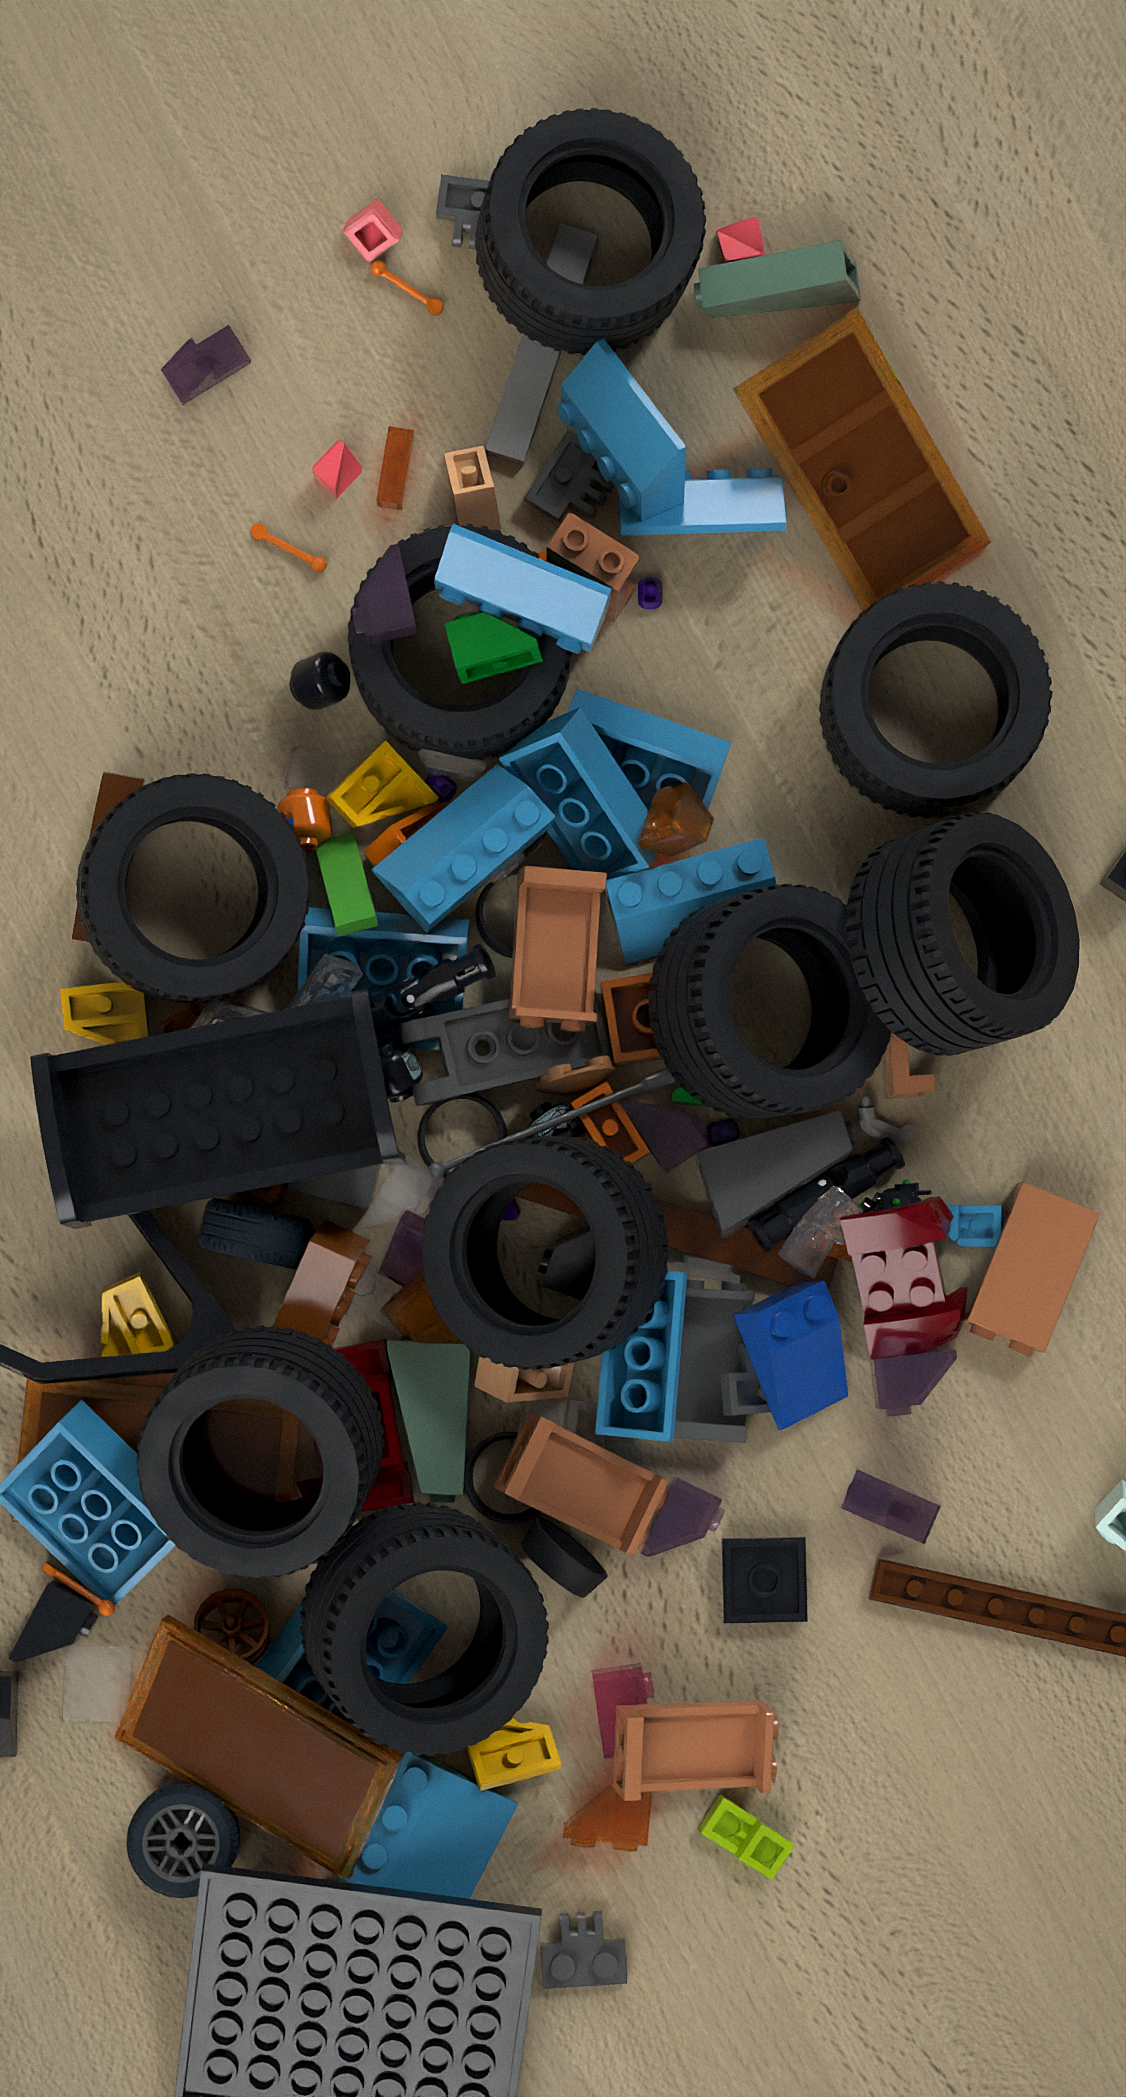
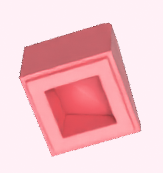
(373, 230)
(740, 241)
(337, 469)

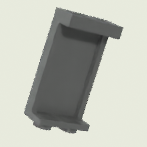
(708, 1351)

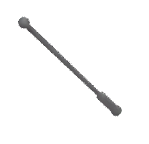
(649, 1083)

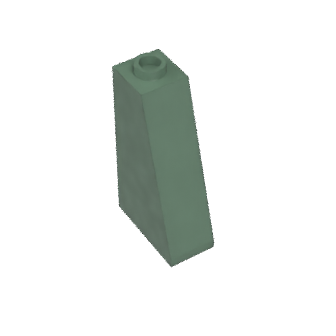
(780, 281)
(434, 1407)

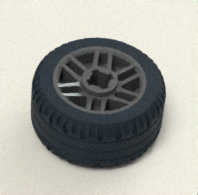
(254, 1233)
(161, 1858)

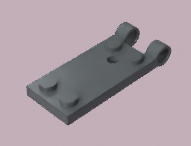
(514, 1052)

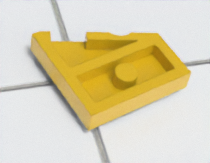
(380, 788)
(105, 1012)
(132, 1320)
(514, 1754)

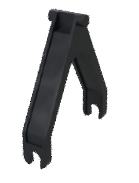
(206, 1324)

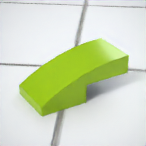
(746, 1837)

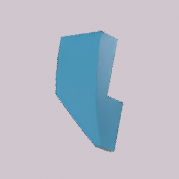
(976, 1225)

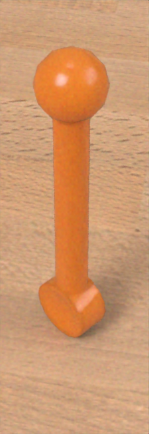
(433, 305)
(260, 533)
(105, 1607)

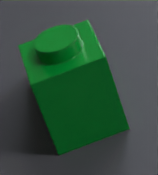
(488, 646)

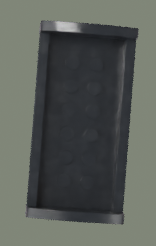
(214, 1110)

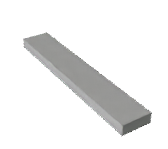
(534, 363)

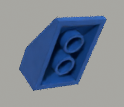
(796, 1351)

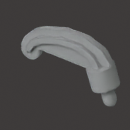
(878, 1128)

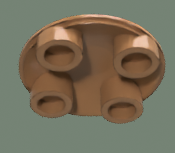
(565, 1081)

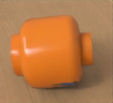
(308, 815)

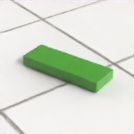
(346, 884)

